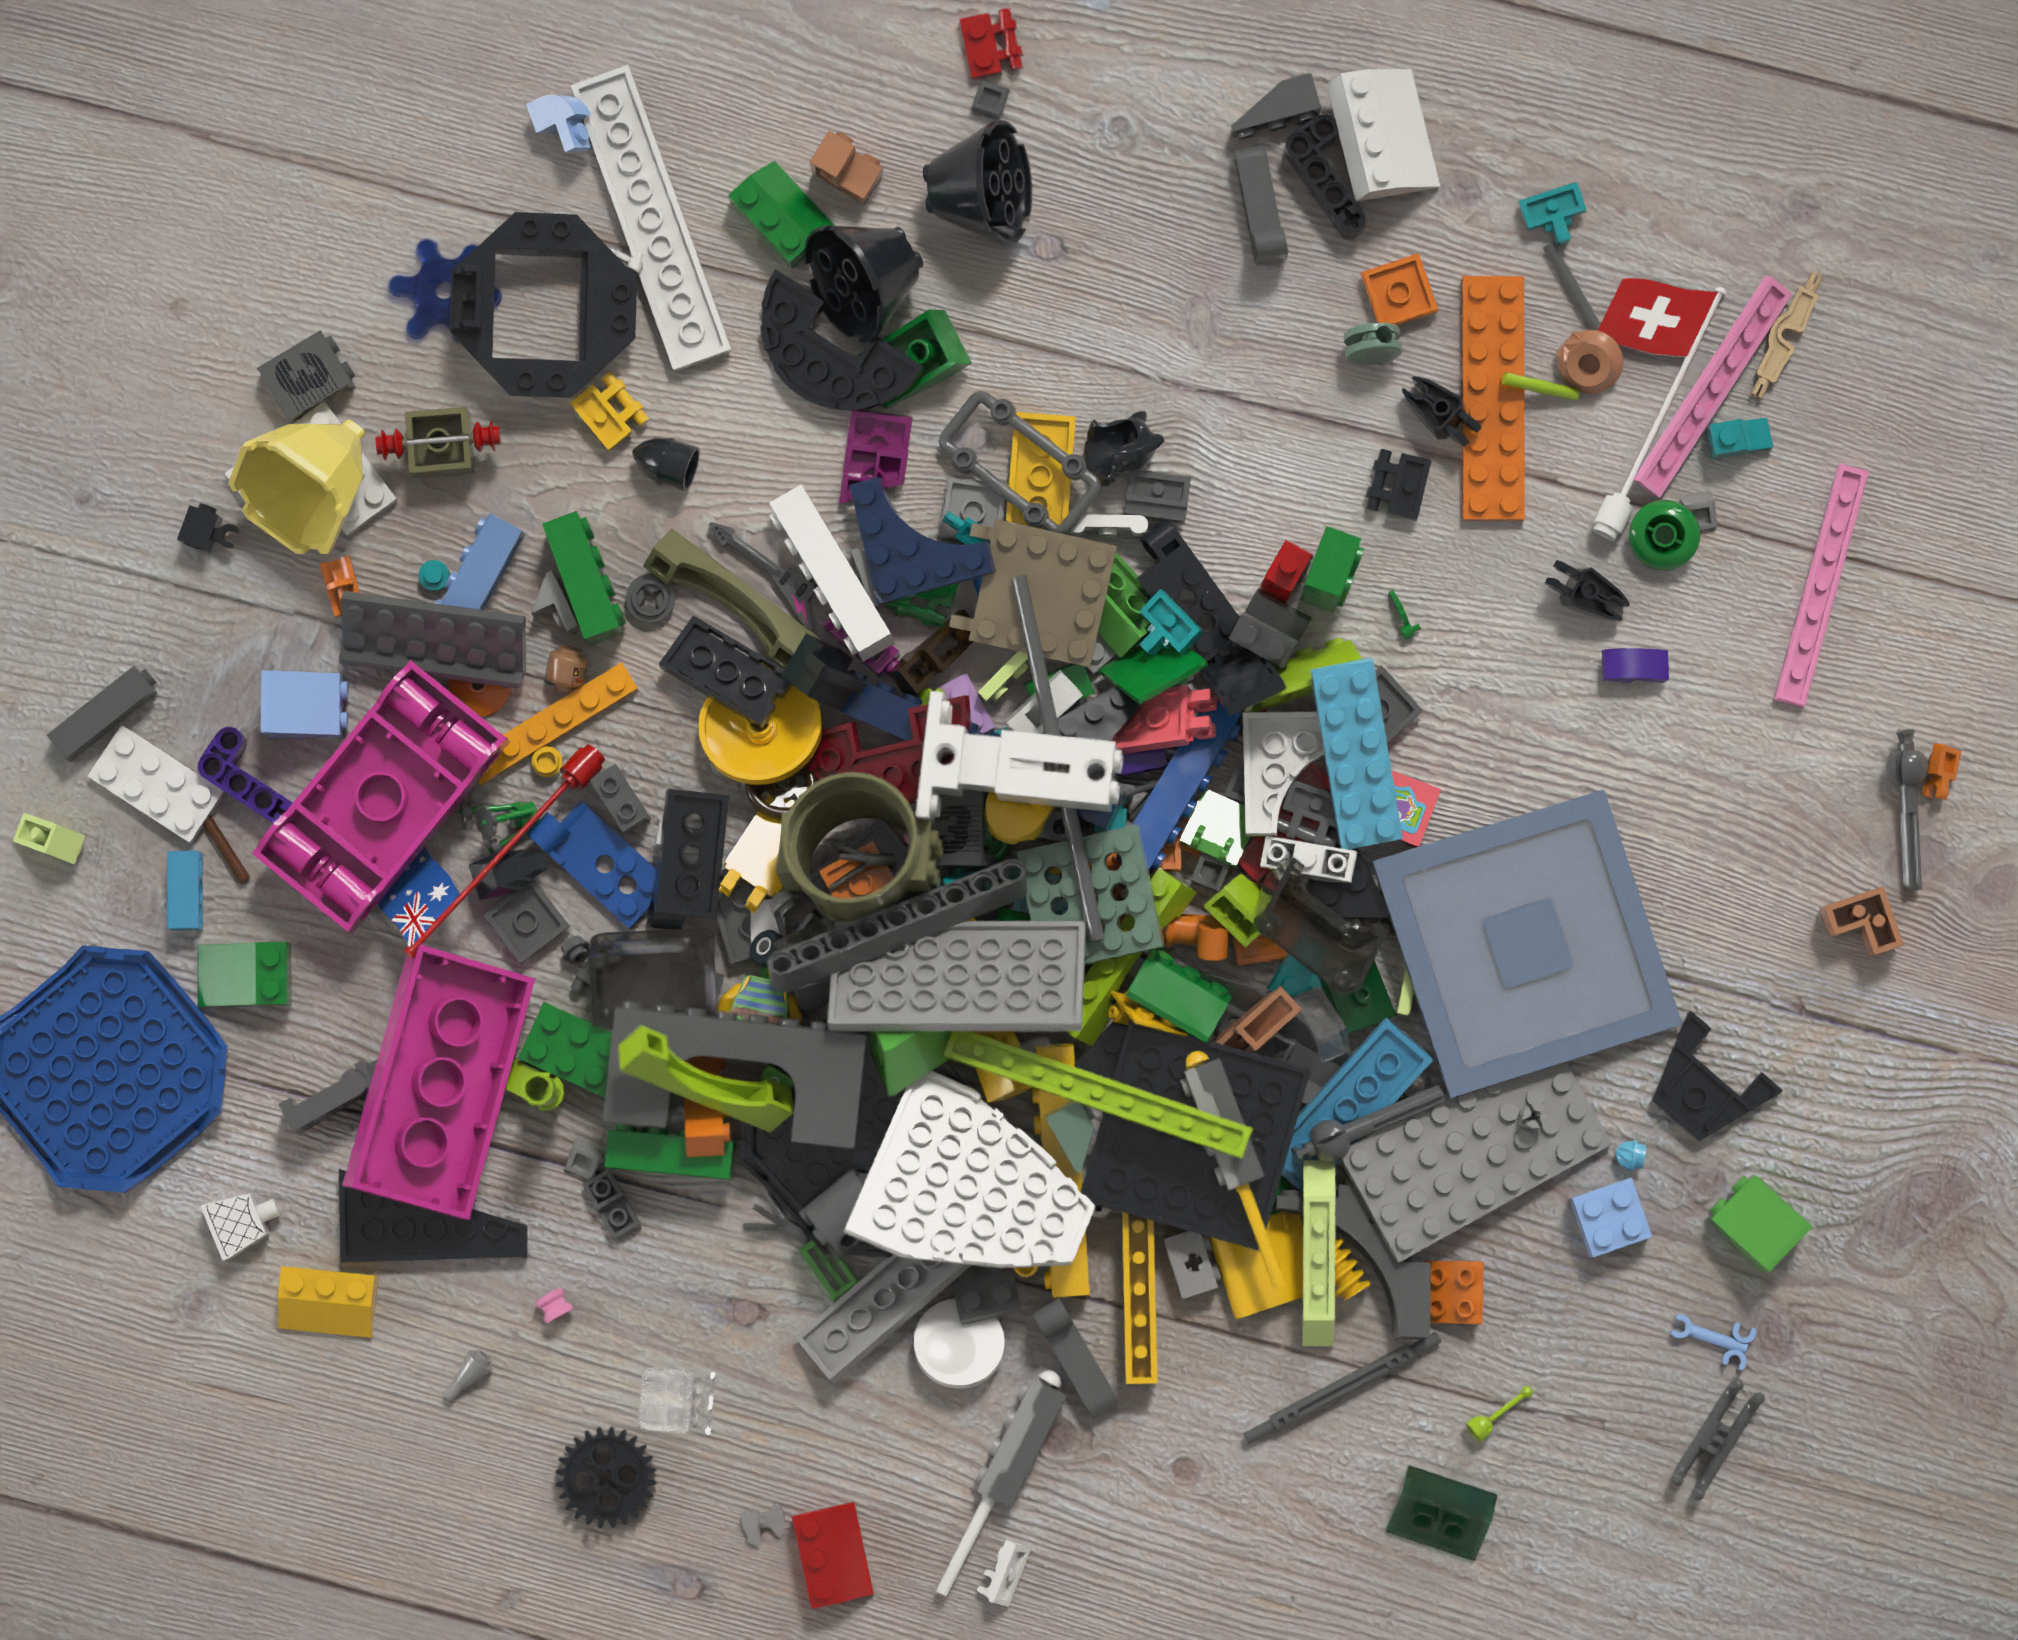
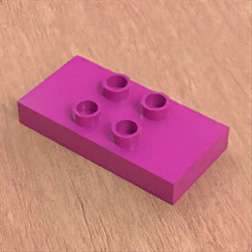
(439, 1082)

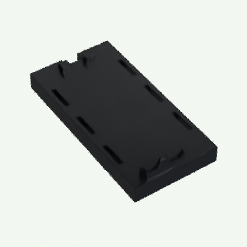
(726, 673)
(1241, 679)

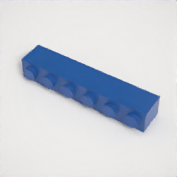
(1180, 784)

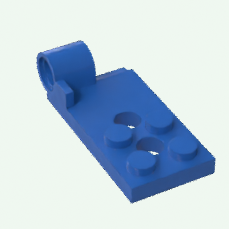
(577, 846)

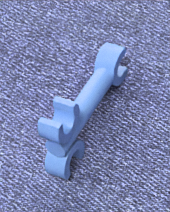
(1736, 1345)

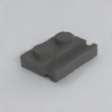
(1157, 496)

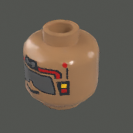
(566, 668)

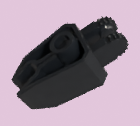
(1440, 410)
(1587, 591)

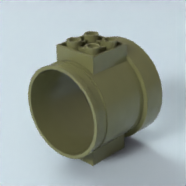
(844, 799)

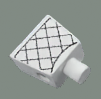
(238, 1223)

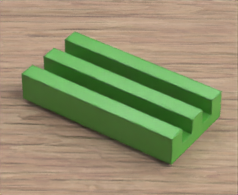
(843, 1288)

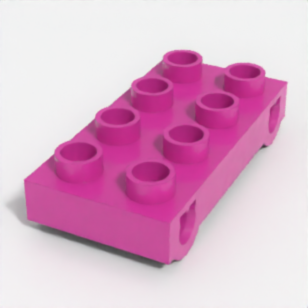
(380, 797)

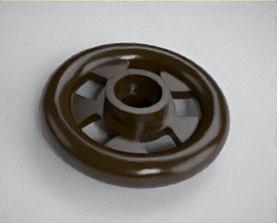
(778, 806)

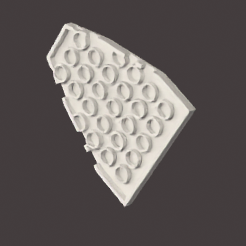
(966, 1186)

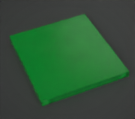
(1146, 675)

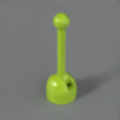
(1481, 1426)

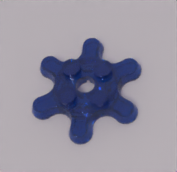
(422, 288)

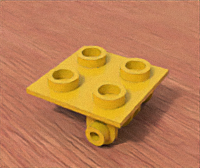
(1127, 1008)

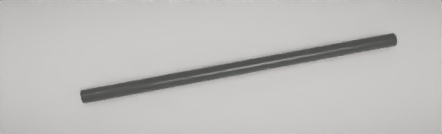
(1051, 727)

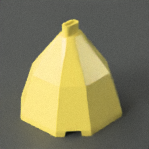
(301, 482)

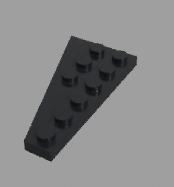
(394, 1231)

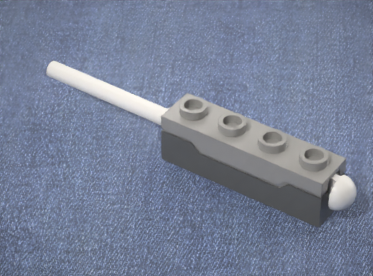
(1010, 1460)

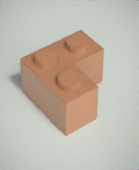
(844, 168)
(1870, 914)

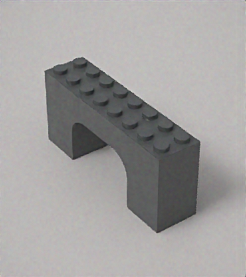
(821, 1063)

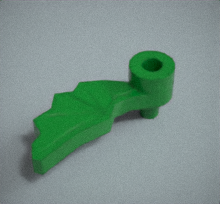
(1407, 630)

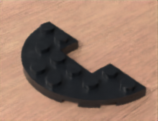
(820, 368)

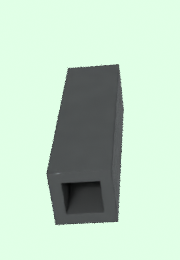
(103, 712)

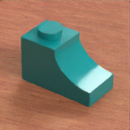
(1738, 437)

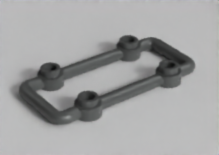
(1004, 413)

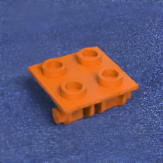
(1456, 1291)

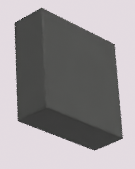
(990, 99)

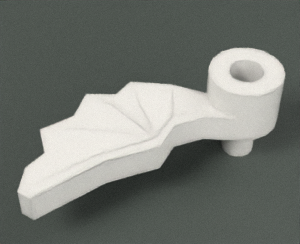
(633, 263)

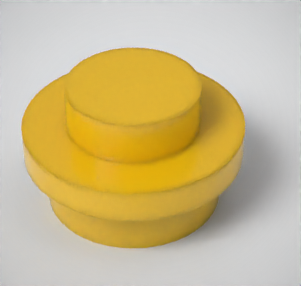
(547, 761)

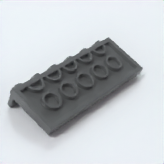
(436, 637)

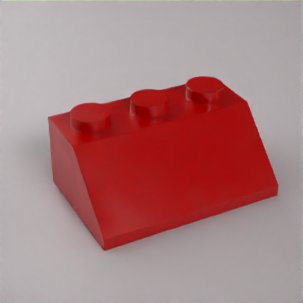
(832, 1555)

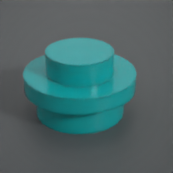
(434, 575)

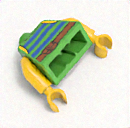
(759, 998)

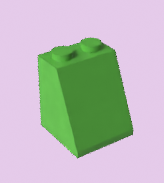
(907, 1055)
(1758, 1223)

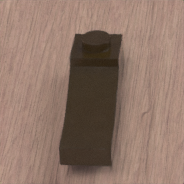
(930, 657)

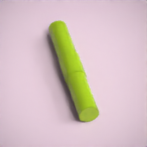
(1540, 386)

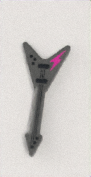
(789, 581)

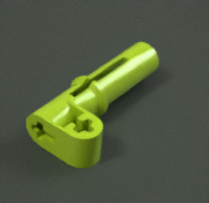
(535, 1086)

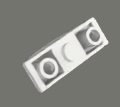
(1320, 861)

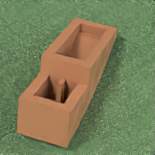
(1260, 1022)

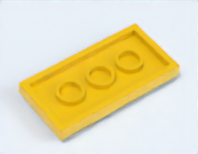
(1037, 474)

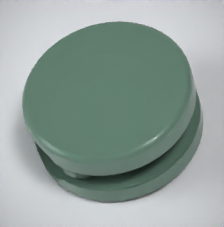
(1372, 343)

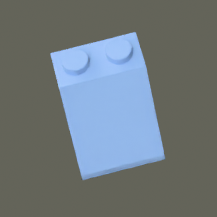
(303, 704)

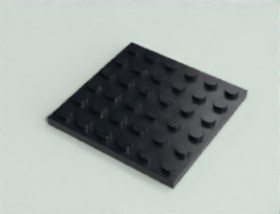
(1174, 1178)

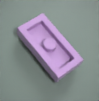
(964, 686)

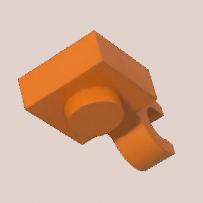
(1943, 768)

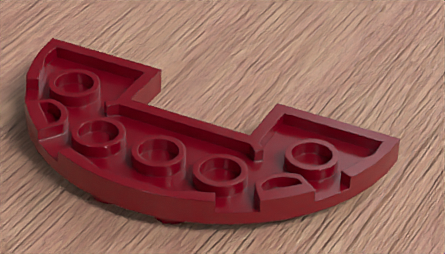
(895, 763)

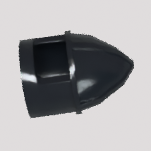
(668, 461)

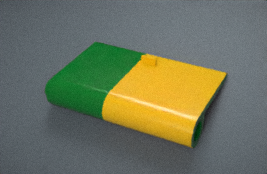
(1245, 1270)

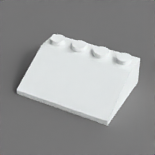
(1382, 133)

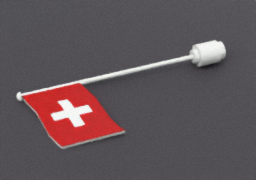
(1656, 322)

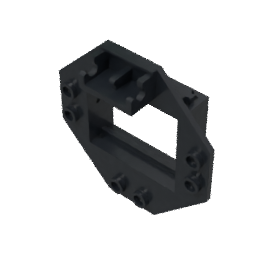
(605, 303)

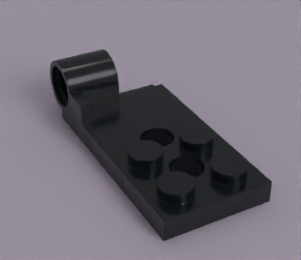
(684, 886)

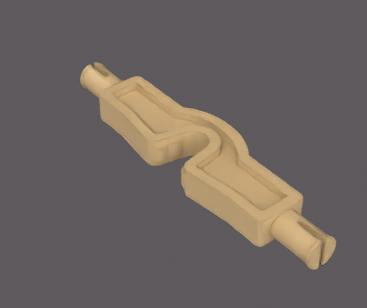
(1779, 349)

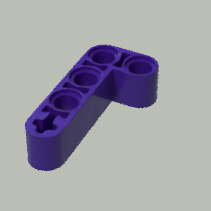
(230, 771)

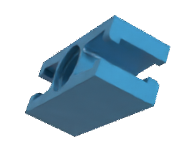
(184, 890)

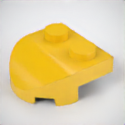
(1015, 820)

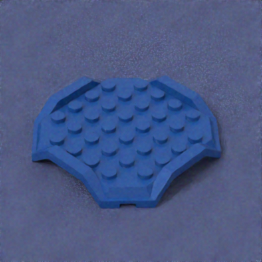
(109, 1069)

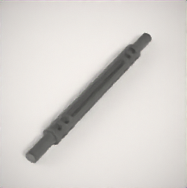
(1341, 1388)

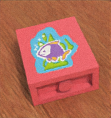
(1415, 807)

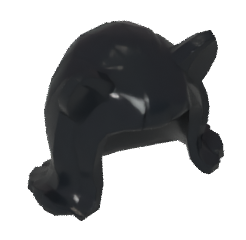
(1119, 446)

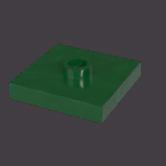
(1364, 1005)

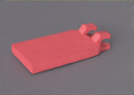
(1169, 721)

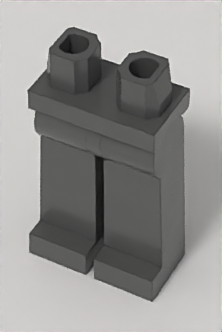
(350, 1089)

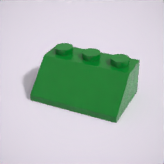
(778, 211)
(1179, 994)

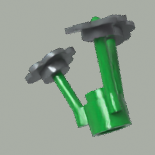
(487, 822)

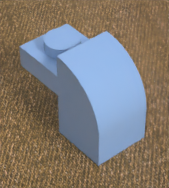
(563, 115)

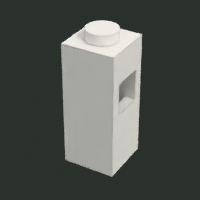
(1028, 717)

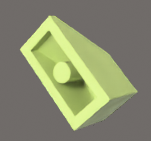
(49, 838)

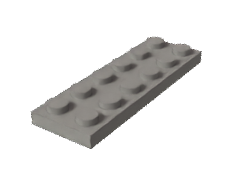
(874, 1311)

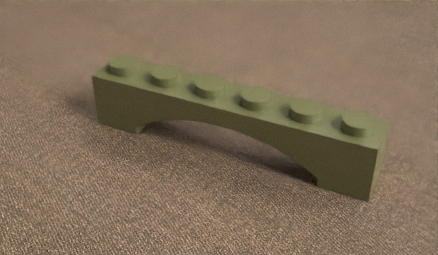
(683, 563)

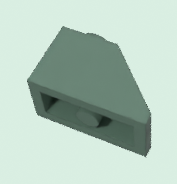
(1073, 1130)

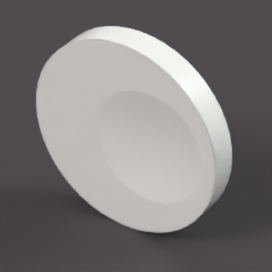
(954, 1352)

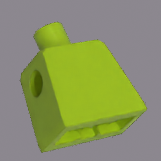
(1236, 908)

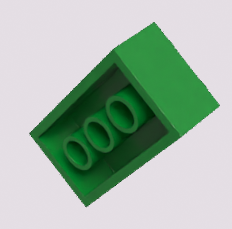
(1332, 570)
(582, 577)
(569, 1048)
(664, 1154)

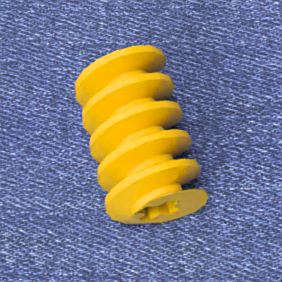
(1345, 1277)

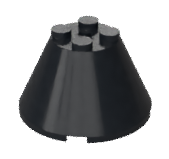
(983, 184)
(861, 275)

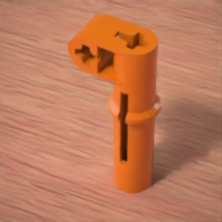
(1197, 930)

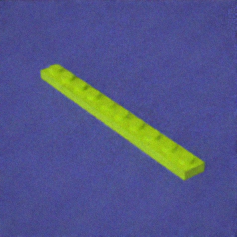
(1098, 1092)

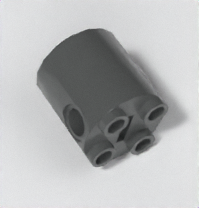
(832, 1212)

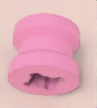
(554, 1305)

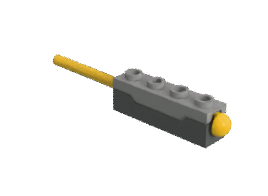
(1213, 1095)

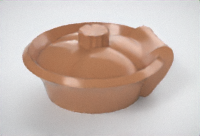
(1590, 361)

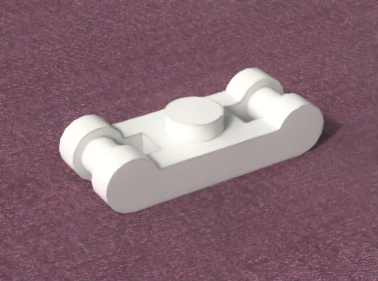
(1111, 524)

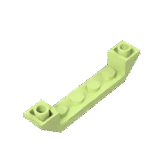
(1318, 1253)

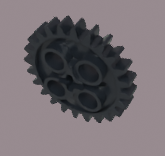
(589, 1500)

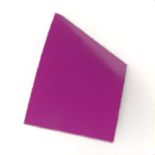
(875, 449)

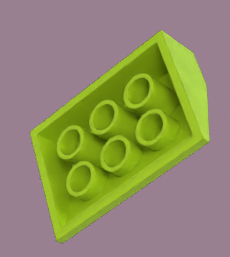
(1297, 671)

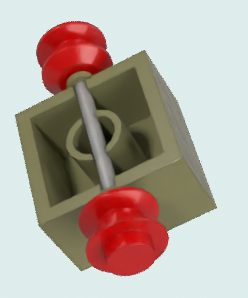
(439, 442)

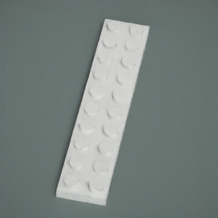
(651, 219)

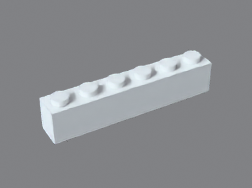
(831, 573)

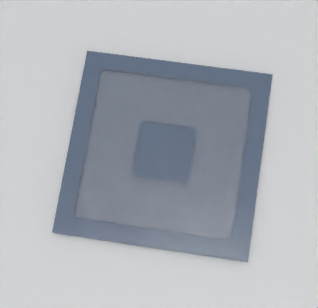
(1526, 943)

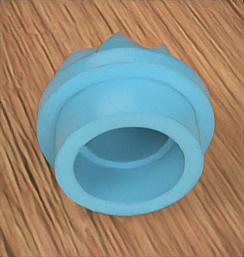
(1631, 1155)

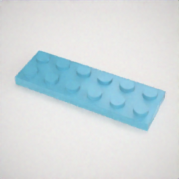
(1356, 753)

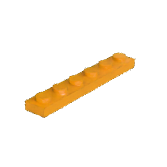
(562, 718)

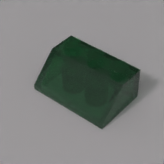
(1442, 1513)

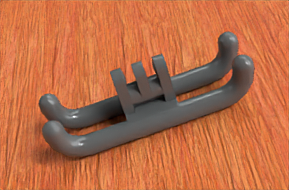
(1716, 1438)

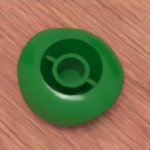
(1664, 535)

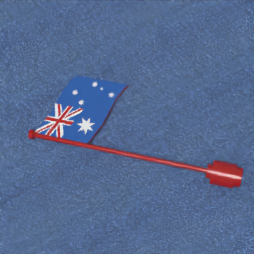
(426, 891)

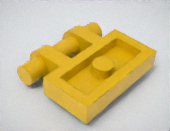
(600, 415)

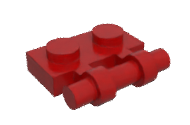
(981, 45)

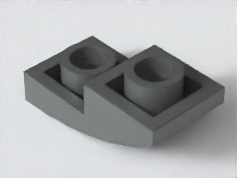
(612, 1205)

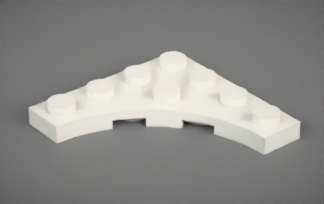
(1274, 754)

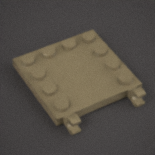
(1066, 587)

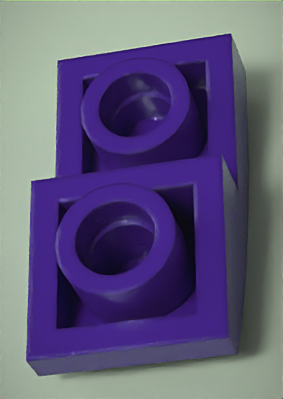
(1634, 664)

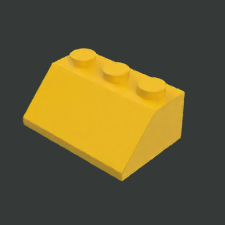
(327, 1301)

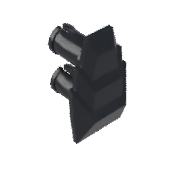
(509, 874)

